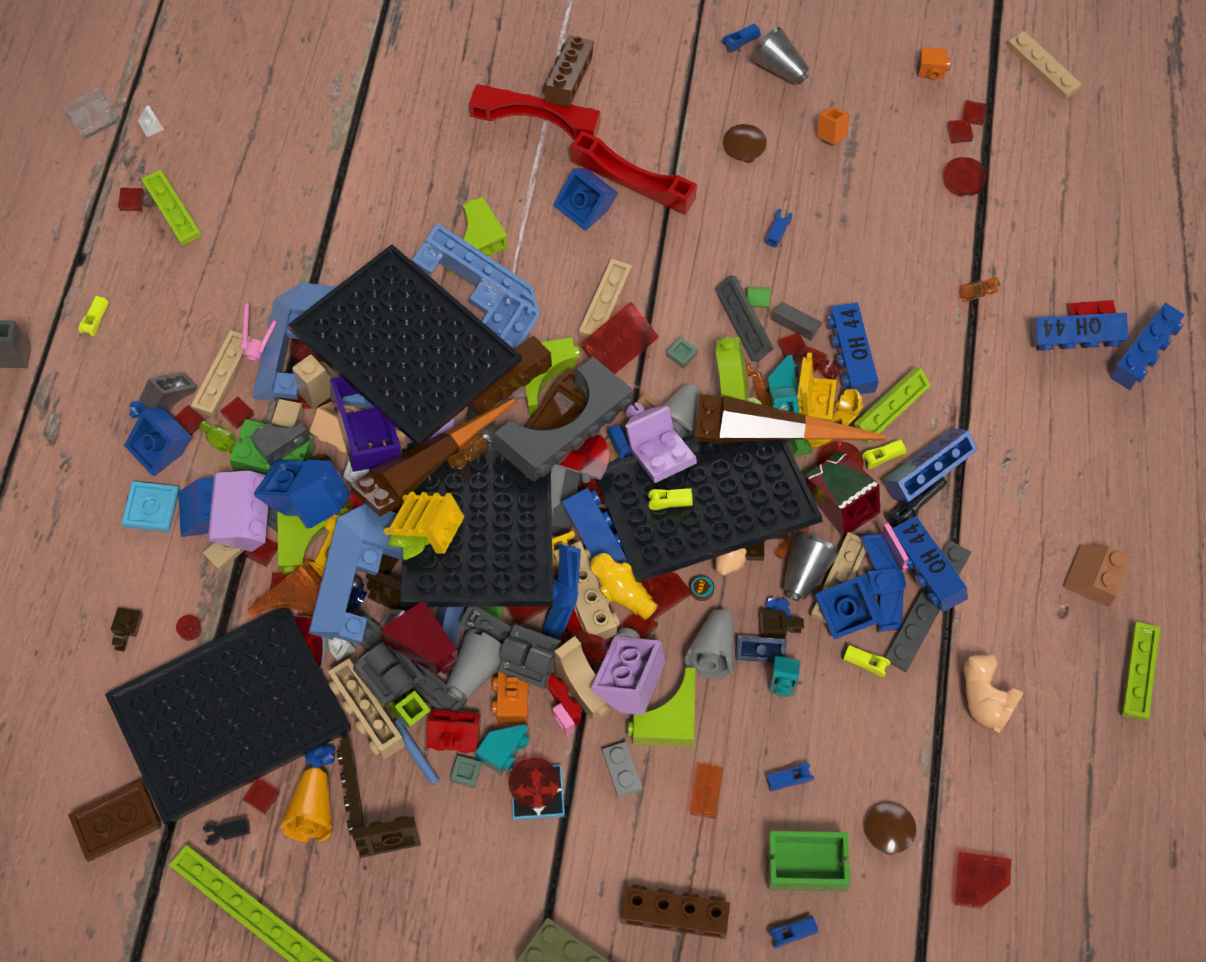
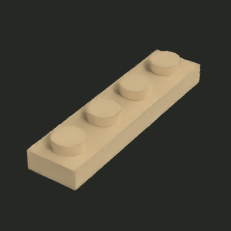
(1044, 65)
(606, 297)
(220, 375)
(844, 567)

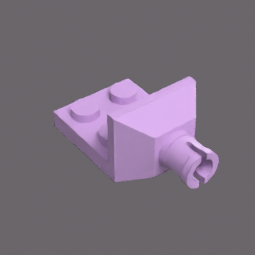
(656, 442)

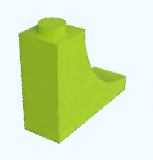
(483, 228)
(563, 357)
(732, 368)
(296, 540)
(670, 723)

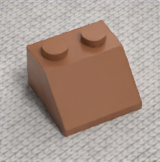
(1098, 573)

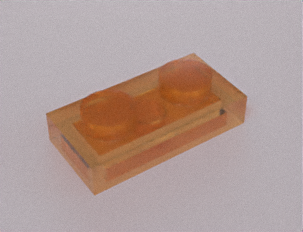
(706, 791)

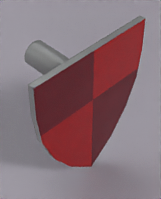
(589, 460)
(317, 644)

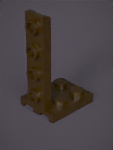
(385, 587)
(377, 836)

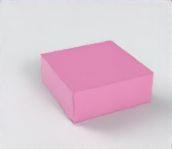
(563, 719)

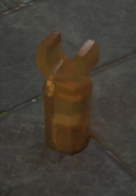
(978, 289)
(468, 452)

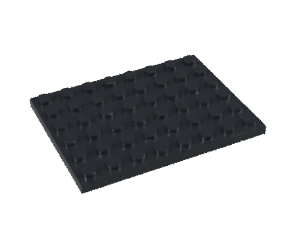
(405, 344)
(739, 499)
(500, 547)
(226, 714)

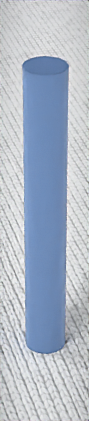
(416, 754)

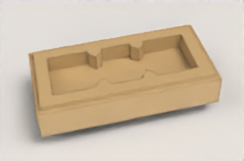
(221, 555)

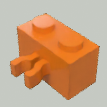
(511, 700)

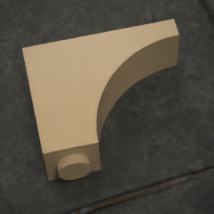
(313, 380)
(579, 678)

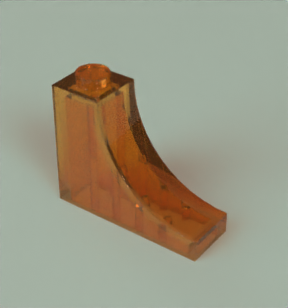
(295, 591)

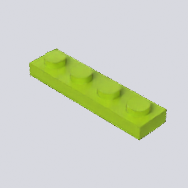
(171, 208)
(894, 402)
(1141, 671)

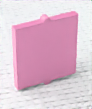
(895, 547)

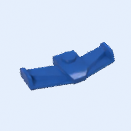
(885, 581)
(564, 591)

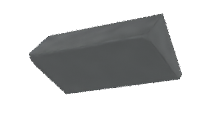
(796, 320)

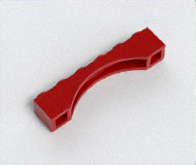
(495, 103)
(666, 189)

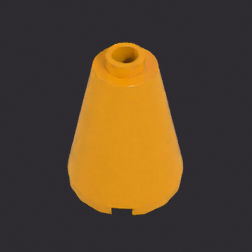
(309, 808)

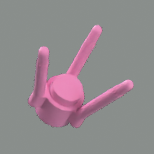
(254, 349)

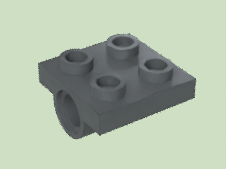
(528, 656)
(387, 673)

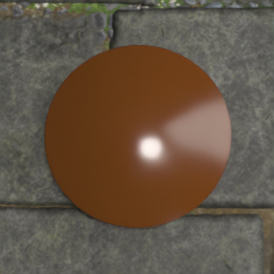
(745, 142)
(890, 828)

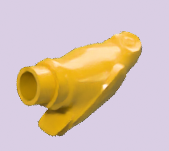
(620, 586)

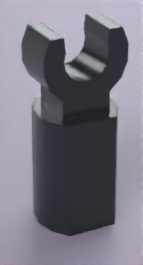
(227, 830)

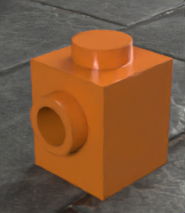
(933, 63)
(833, 125)

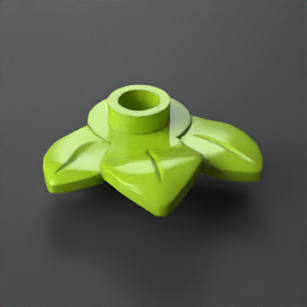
(411, 544)

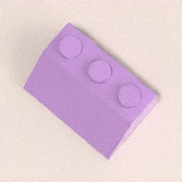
(235, 513)
(629, 674)

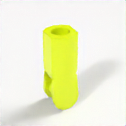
(94, 314)
(886, 453)
(670, 498)
(861, 659)

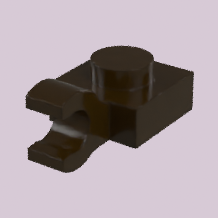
(776, 623)
(125, 624)

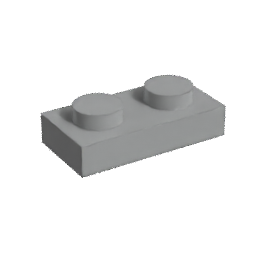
(622, 770)

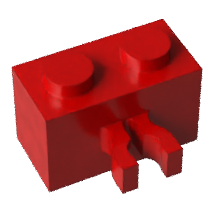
(453, 731)

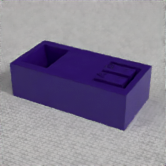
(363, 428)

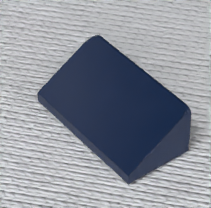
(759, 648)

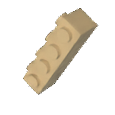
(591, 604)
(366, 709)

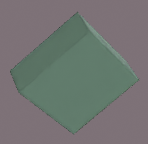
(682, 352)
(466, 771)

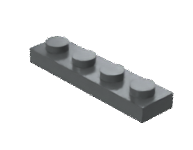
(744, 318)

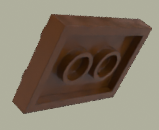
(114, 821)

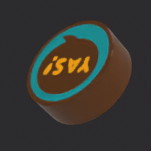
(702, 588)

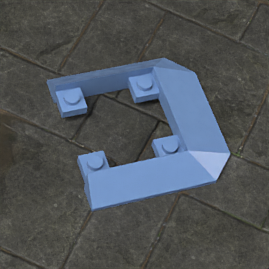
(499, 293)
(270, 379)
(359, 545)

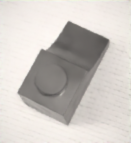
(167, 390)
(276, 442)

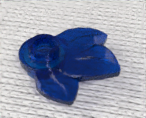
(356, 598)

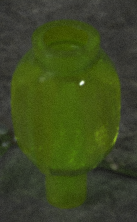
(219, 437)

